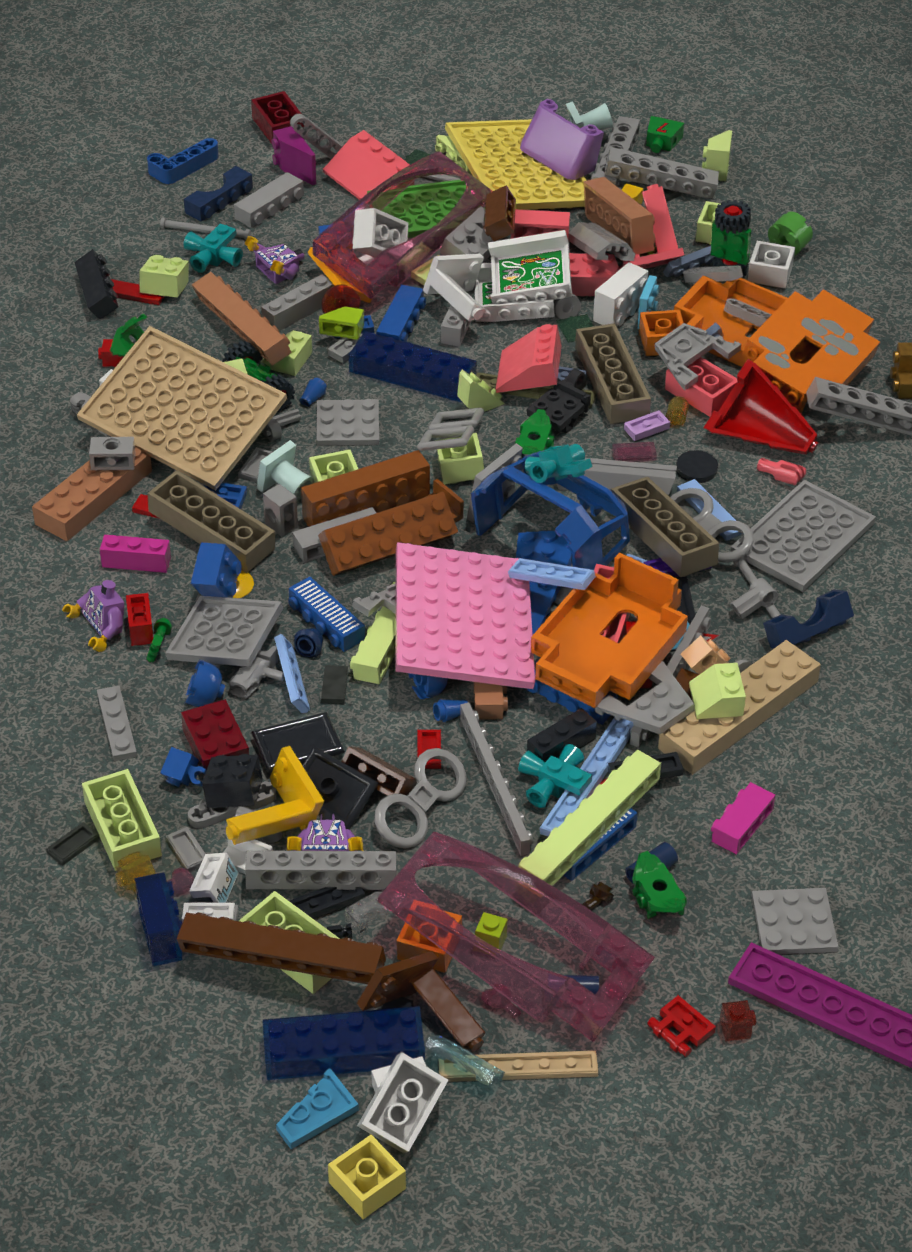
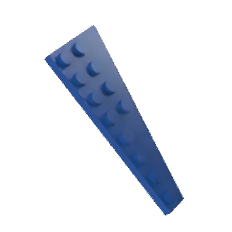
(548, 548)

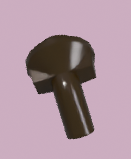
(601, 893)

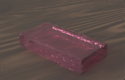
(634, 451)

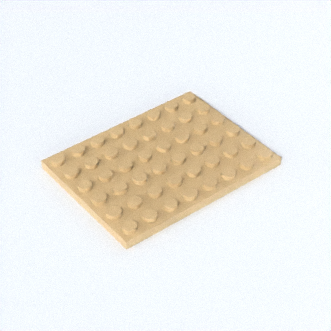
(182, 407)

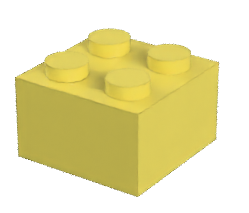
(367, 1176)

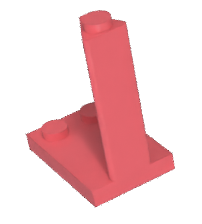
(663, 230)

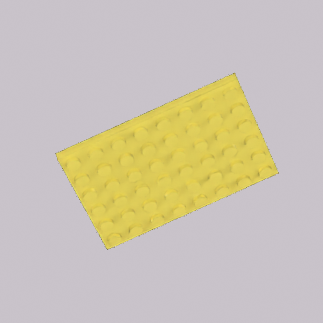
(496, 160)

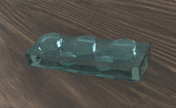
(464, 1060)

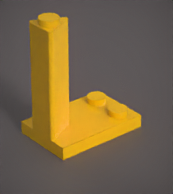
(300, 803)

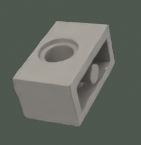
(112, 453)
(280, 510)

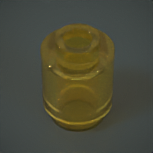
(677, 410)

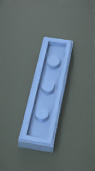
(718, 511)
(552, 574)
(292, 674)

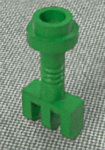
(161, 627)

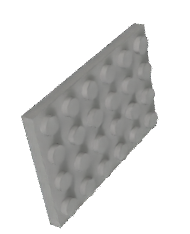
(805, 535)

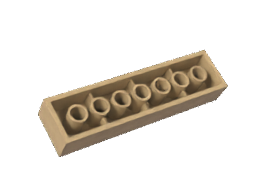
(768, 688)

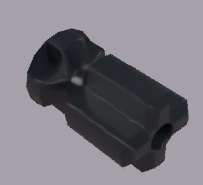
(339, 931)

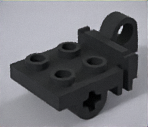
(564, 401)

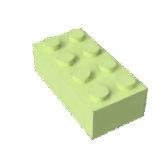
(121, 817)
(282, 913)

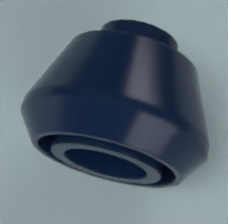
(308, 642)

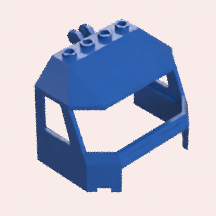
(577, 528)

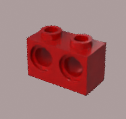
(139, 619)

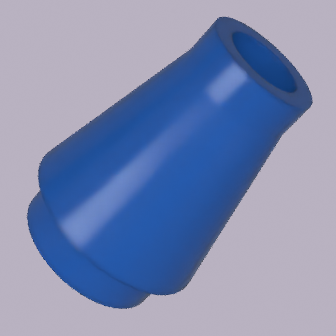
(313, 391)
(447, 709)

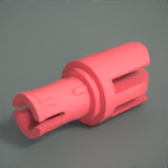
(782, 470)

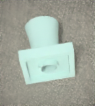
(599, 117)
(279, 469)

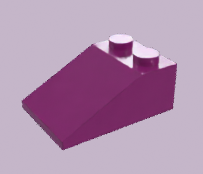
(294, 155)

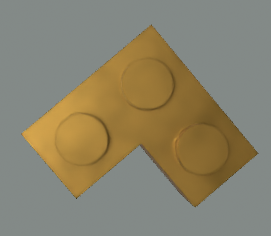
(902, 371)

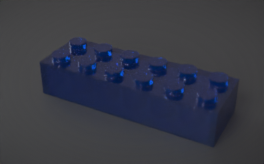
(409, 365)
(341, 1042)

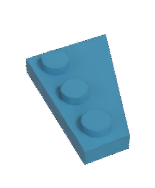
(320, 1109)

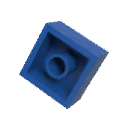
(216, 571)

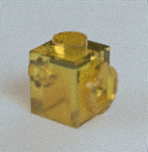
(132, 867)

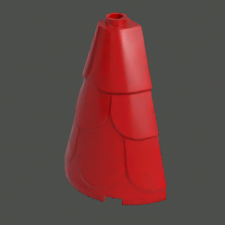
(762, 415)

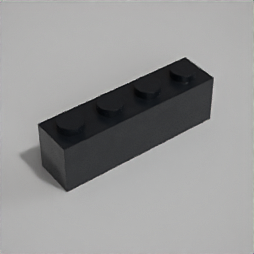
(96, 284)

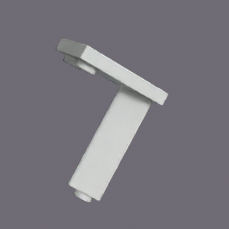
(452, 279)

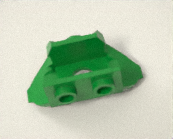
(121, 342)
(536, 424)
(646, 873)

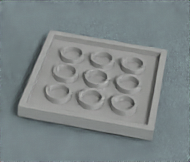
(224, 630)

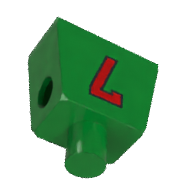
(663, 134)

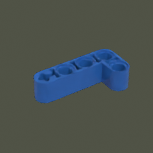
(184, 163)

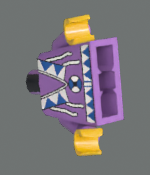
(276, 261)
(103, 610)
(325, 835)

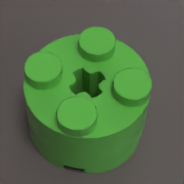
(791, 231)

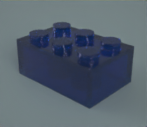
(159, 918)

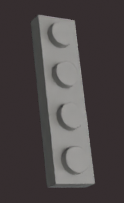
(116, 723)

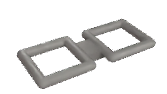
(450, 429)

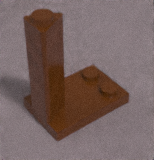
(418, 976)

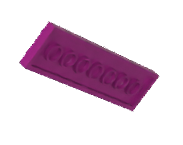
(825, 1002)

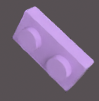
(646, 425)

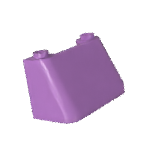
(560, 143)

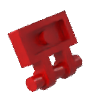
(686, 1020)

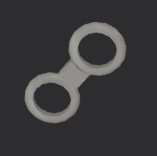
(715, 526)
(420, 798)

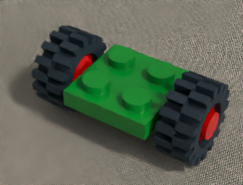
(731, 236)
(259, 370)

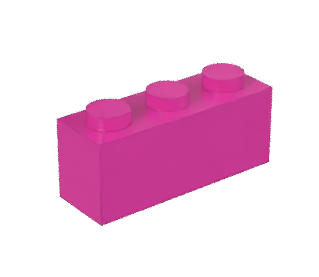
(135, 553)
(742, 817)

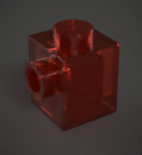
(737, 1020)

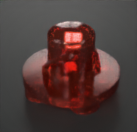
(339, 297)

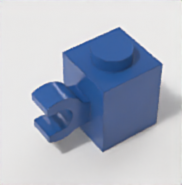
(181, 768)

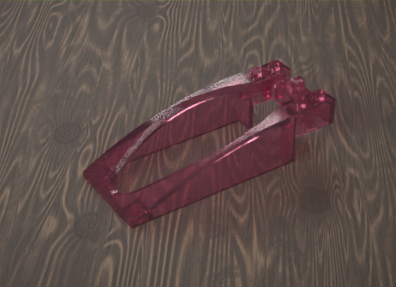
(395, 264)
(524, 984)

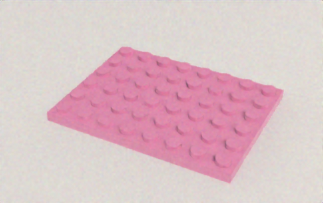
(462, 617)

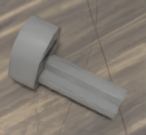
(273, 428)

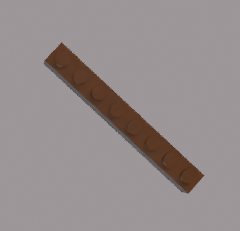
(280, 948)

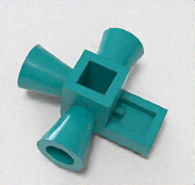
(213, 248)
(557, 463)
(555, 775)

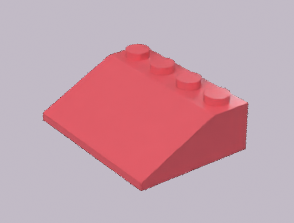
(363, 164)
(531, 361)

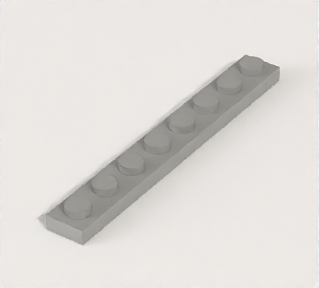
(698, 625)
(498, 784)

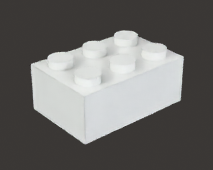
(377, 231)
(619, 295)
(402, 1103)

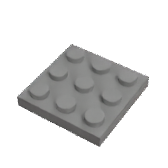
(348, 422)
(508, 486)
(794, 921)

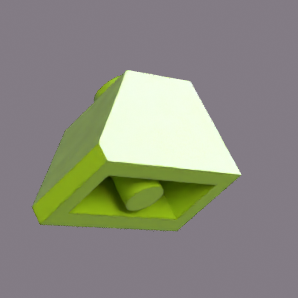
(342, 322)

